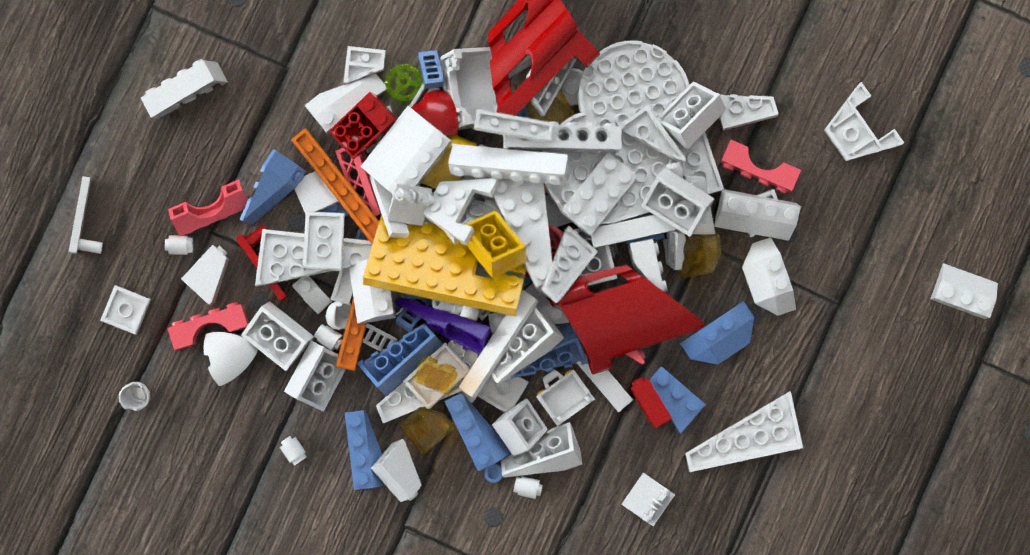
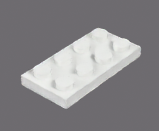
(598, 193)

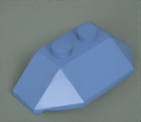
(721, 337)

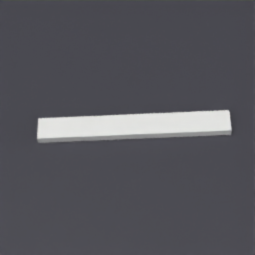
(604, 380)

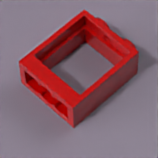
(650, 402)

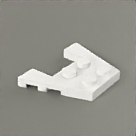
(852, 134)
(451, 202)

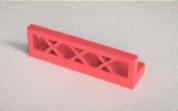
(363, 176)

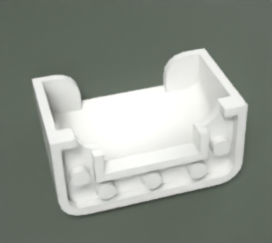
(469, 83)

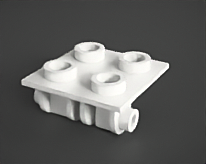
(409, 204)
(648, 499)

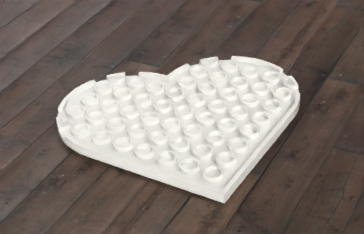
(613, 90)

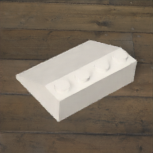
(406, 151)

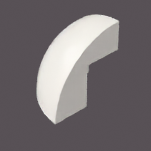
(227, 355)

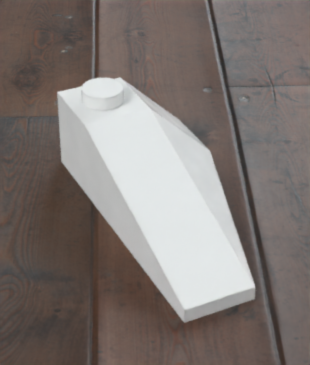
(337, 102)
(533, 341)
(549, 454)

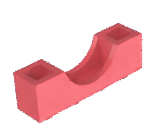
(737, 158)
(190, 218)
(185, 334)

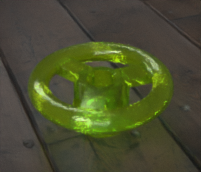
(400, 75)

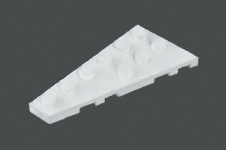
(525, 212)
(283, 256)
(403, 401)
(760, 434)

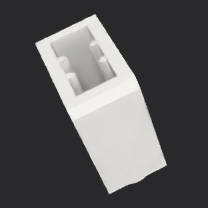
(207, 274)
(398, 471)

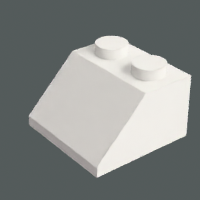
(520, 427)

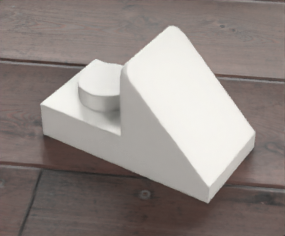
(312, 294)

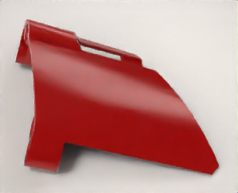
(622, 316)

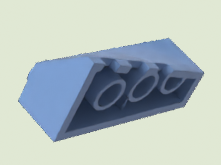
(563, 354)
(400, 359)
(479, 437)
(363, 450)

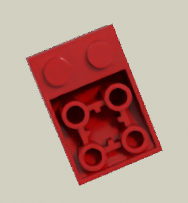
(363, 125)

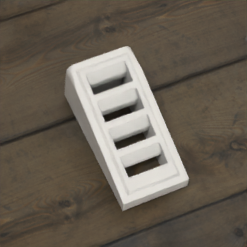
(379, 332)

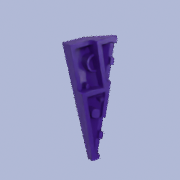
(455, 328)

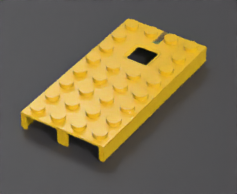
(438, 269)

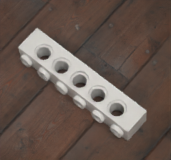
(610, 131)

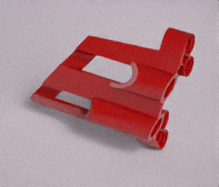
(549, 39)

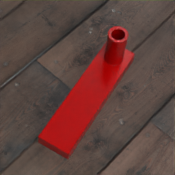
(247, 245)

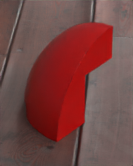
(439, 110)

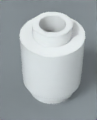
(179, 245)
(328, 337)
(293, 450)
(527, 487)

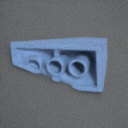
(277, 181)

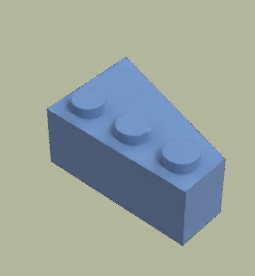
(677, 399)

